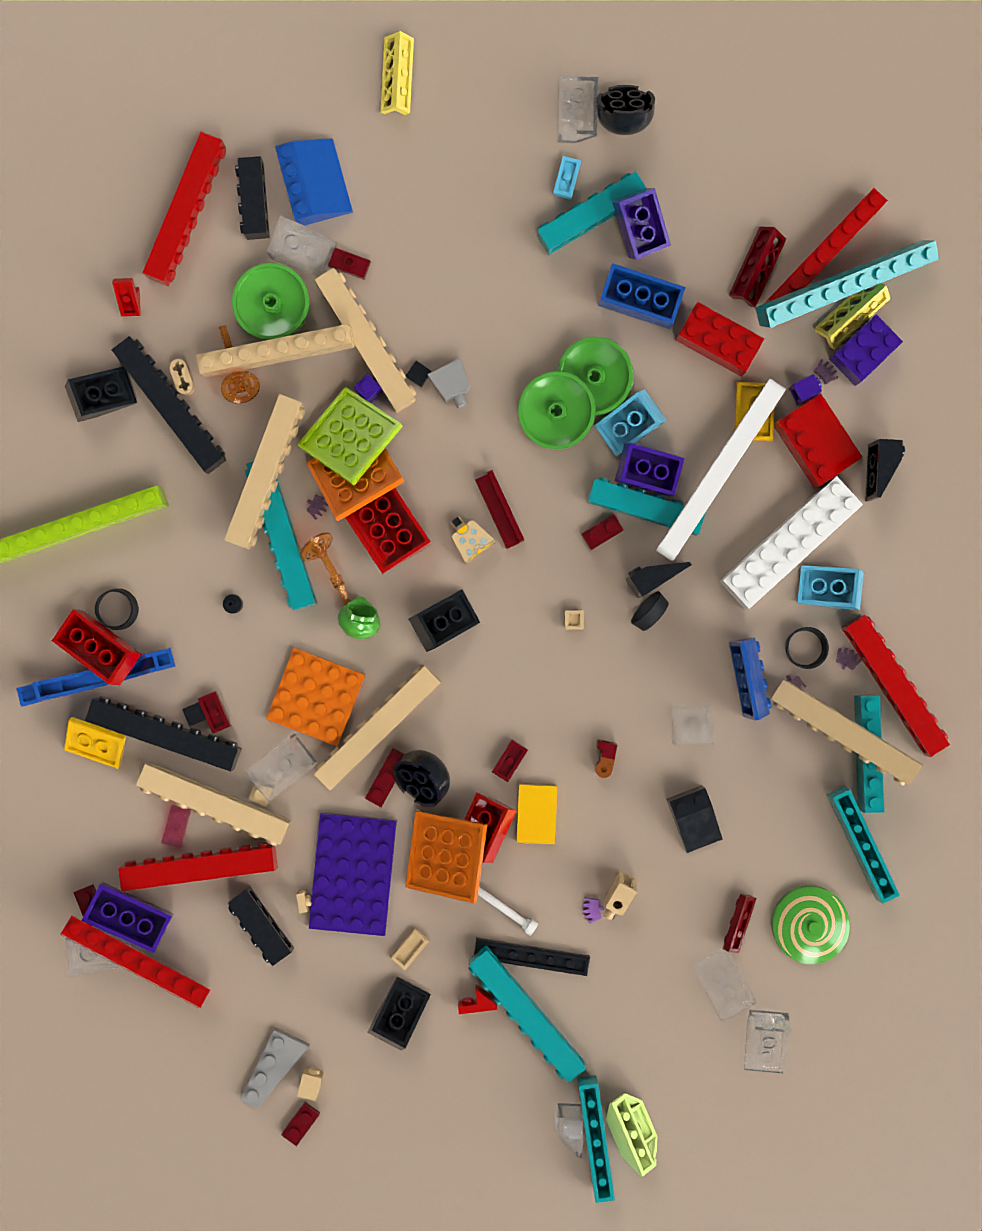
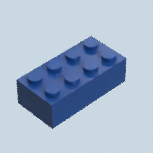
(641, 296)

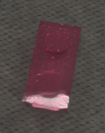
(176, 826)

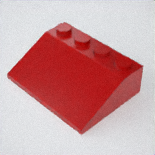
(817, 441)
(388, 530)

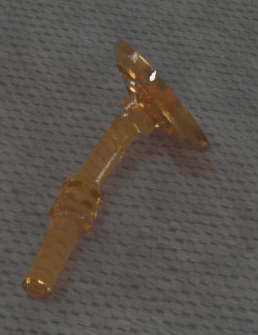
(237, 380)
(320, 551)

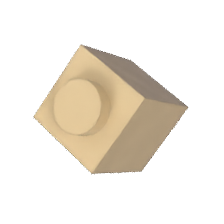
(310, 1083)

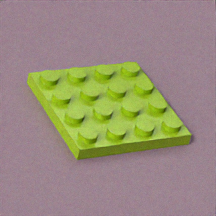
(349, 435)

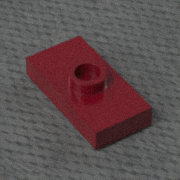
(349, 263)

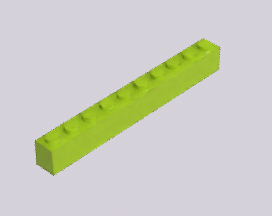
(82, 523)

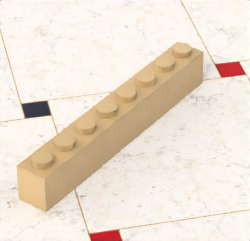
(365, 340)
(275, 350)
(264, 472)
(377, 728)
(847, 732)
(213, 803)

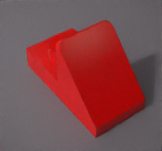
(127, 296)
(482, 1003)

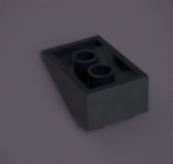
(100, 393)
(882, 462)
(650, 577)
(444, 620)
(695, 818)
(399, 1014)

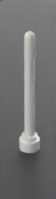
(528, 925)

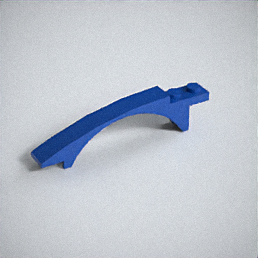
(87, 680)

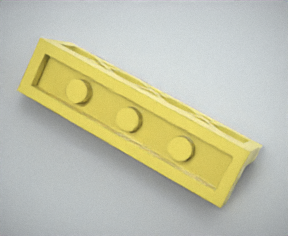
(400, 72)
(855, 316)

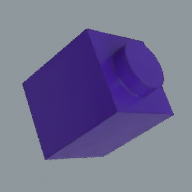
(368, 388)
(805, 389)

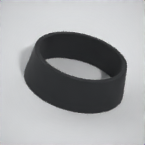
(134, 609)
(650, 611)
(824, 643)

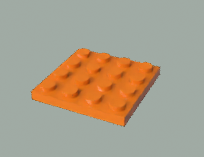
(344, 497)
(315, 696)
(446, 856)

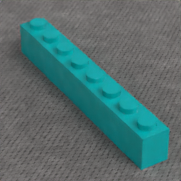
(287, 551)
(527, 1014)

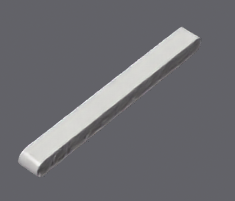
(720, 470)

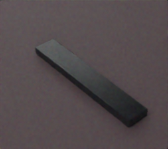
(536, 957)

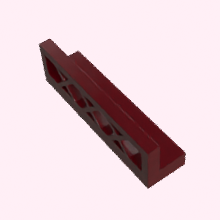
(755, 263)
(499, 510)

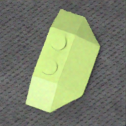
(633, 1132)

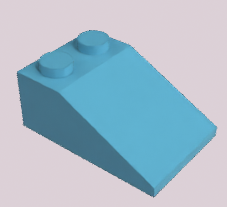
(630, 422)
(831, 587)

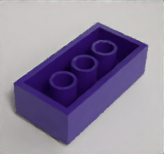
(127, 917)

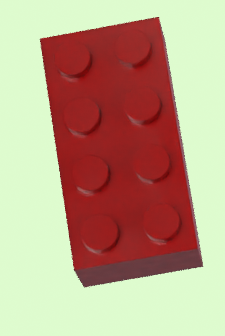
(720, 339)
(96, 647)

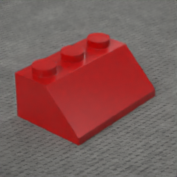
(498, 820)

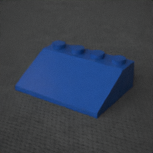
(313, 180)
(749, 678)

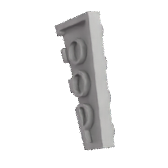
(273, 1065)

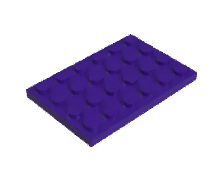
(352, 874)

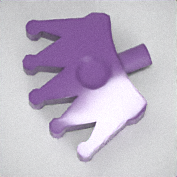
(593, 909)

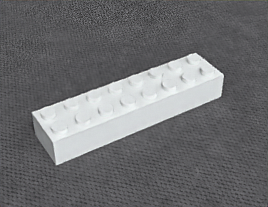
(791, 543)

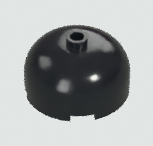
(625, 109)
(422, 777)

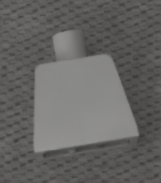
(451, 382)

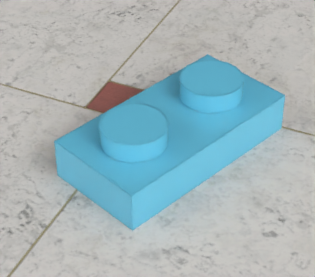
(567, 177)

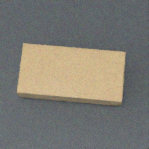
(409, 949)

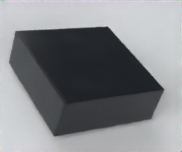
(418, 374)
(194, 714)

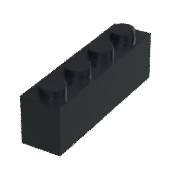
(253, 198)
(261, 926)

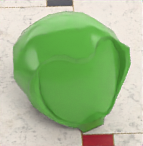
(359, 619)

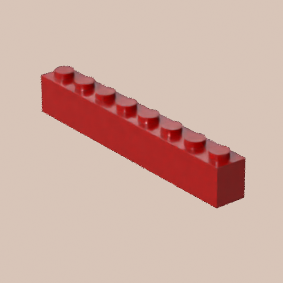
(184, 209)
(832, 244)
(895, 685)
(197, 867)
(135, 962)

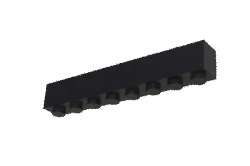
(168, 404)
(163, 734)

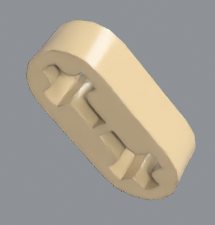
(177, 378)

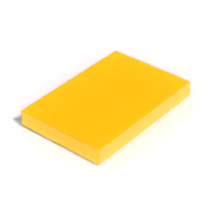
(745, 396)
(94, 742)
(536, 814)

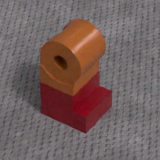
(606, 760)

